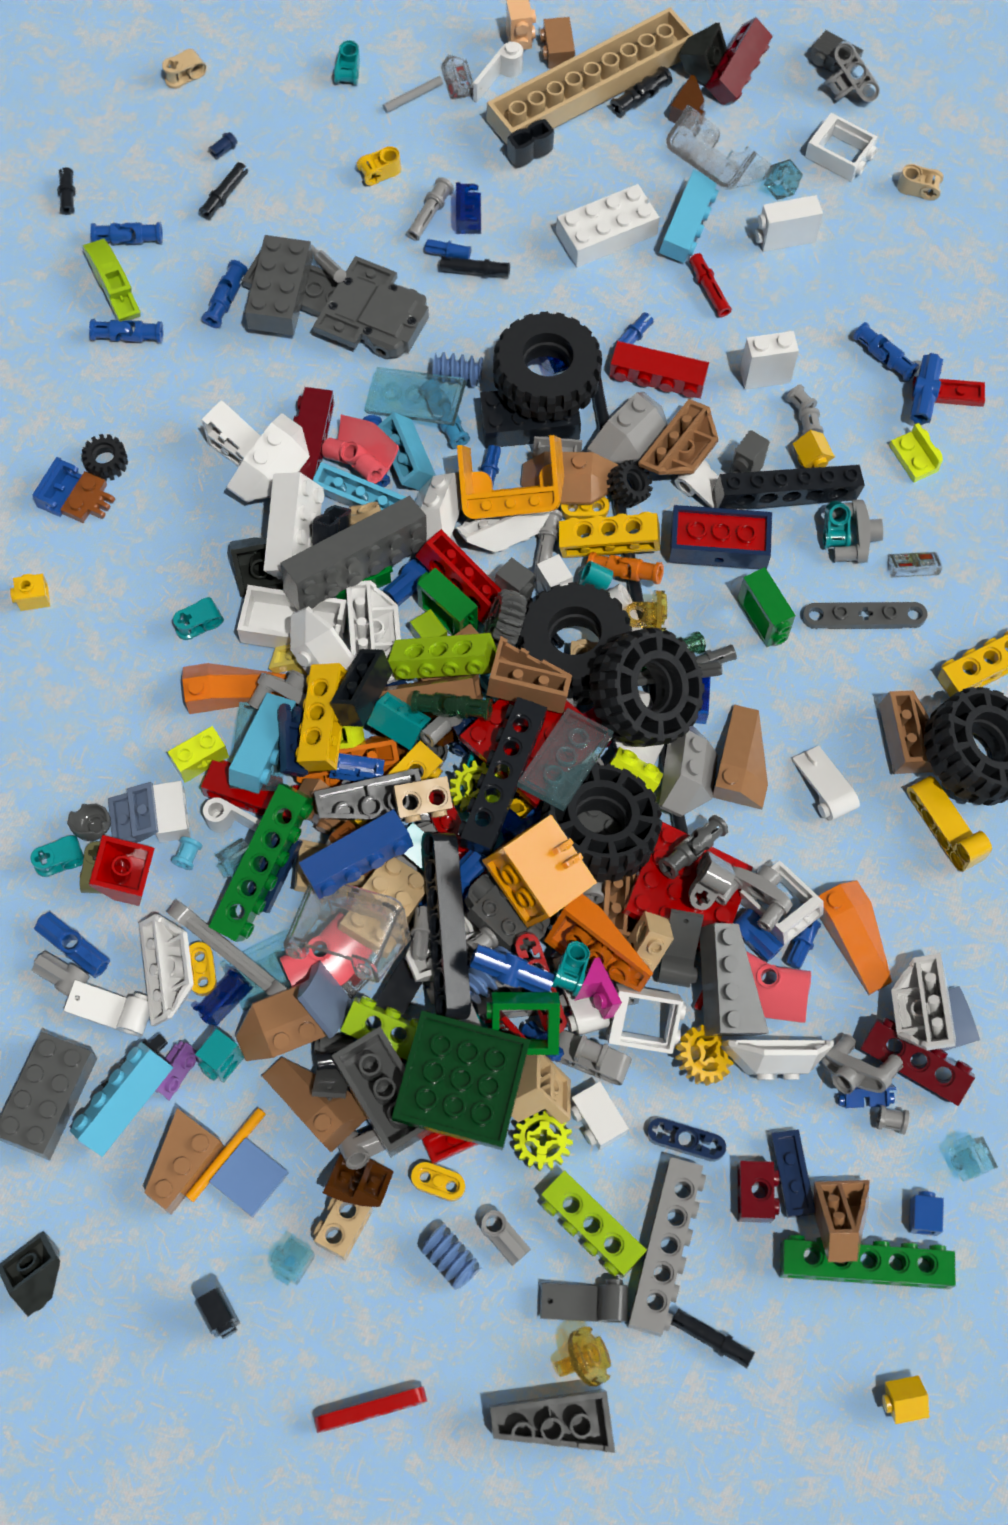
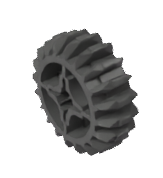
(506, 616)

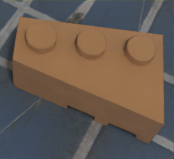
(904, 729)
(614, 900)

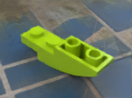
(112, 280)

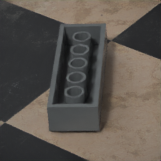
(354, 554)

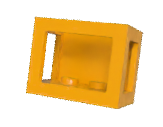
(539, 871)

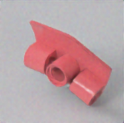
(362, 447)
(299, 969)
(787, 996)

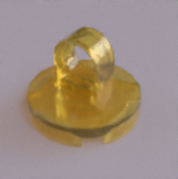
(653, 612)
(586, 1357)

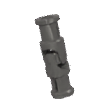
(690, 848)

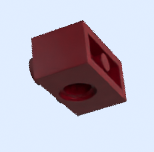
(752, 1208)

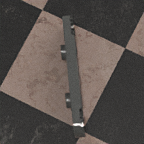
(881, 615)

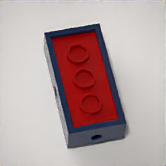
(720, 537)

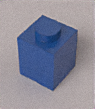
(926, 1214)

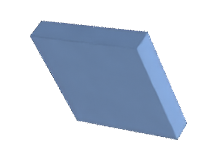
(249, 1177)

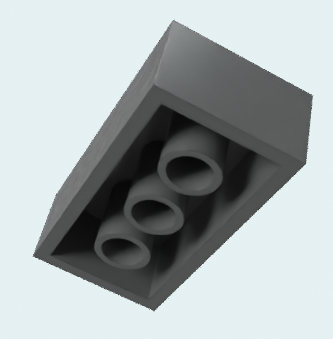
(279, 285)
(375, 1078)
(45, 1095)

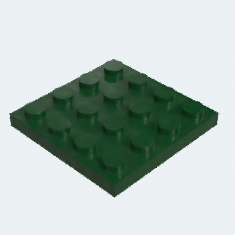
(461, 1080)

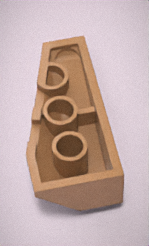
(742, 764)
(327, 1119)

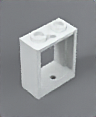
(848, 133)
(800, 918)
(672, 1033)

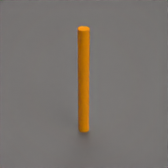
(243, 1133)

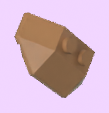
(683, 442)
(583, 476)
(277, 1026)

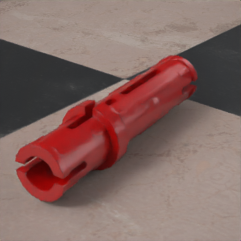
(706, 277)

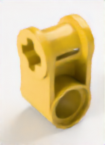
(381, 165)

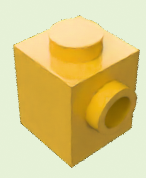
(813, 450)
(30, 592)
(906, 1399)

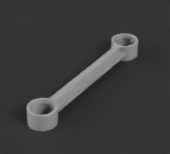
(225, 948)

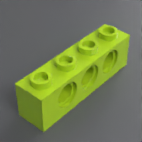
(442, 656)
(363, 1008)
(565, 1189)

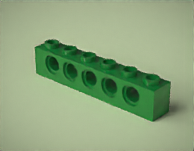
(225, 919)
(940, 1276)

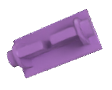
(183, 1059)

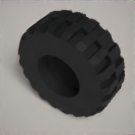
(547, 337)
(569, 607)
(676, 680)
(953, 749)
(626, 800)

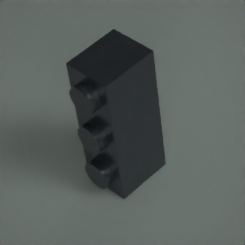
(361, 687)

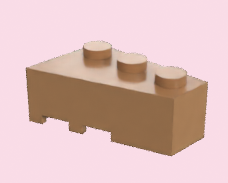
(523, 676)
(181, 1162)
(841, 1217)

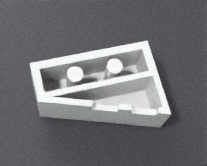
(229, 433)

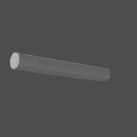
(412, 94)

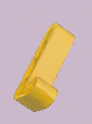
(947, 825)

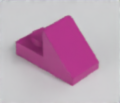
(599, 986)

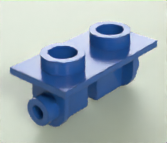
(357, 768)
(856, 1098)

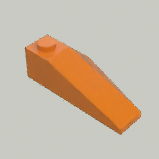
(219, 686)
(589, 924)
(855, 931)

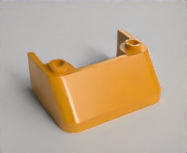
(483, 502)

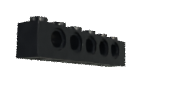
(788, 487)
(520, 714)

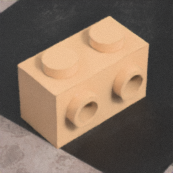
(520, 22)

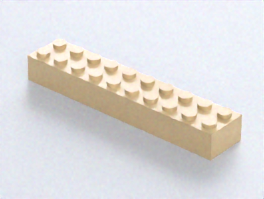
(591, 76)

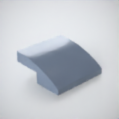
(134, 814)
(324, 999)
(962, 1019)

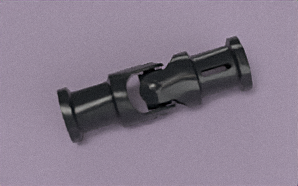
(641, 91)

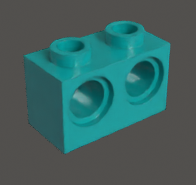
(219, 1056)

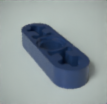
(704, 1151)

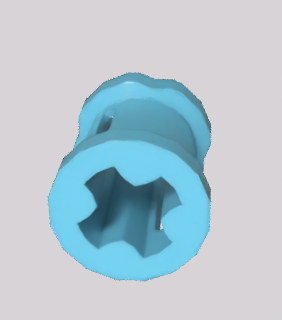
(186, 853)

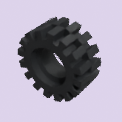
(101, 446)
(620, 487)

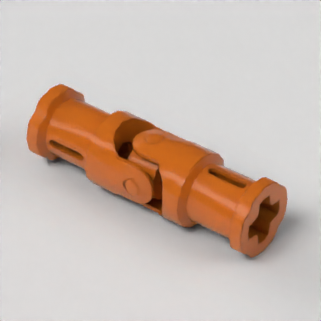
(630, 568)

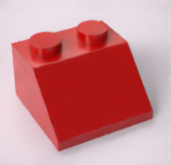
(121, 869)

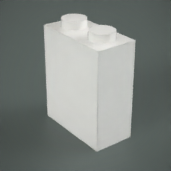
(789, 223)
(769, 360)

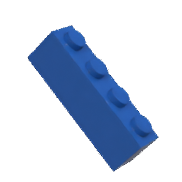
(356, 854)

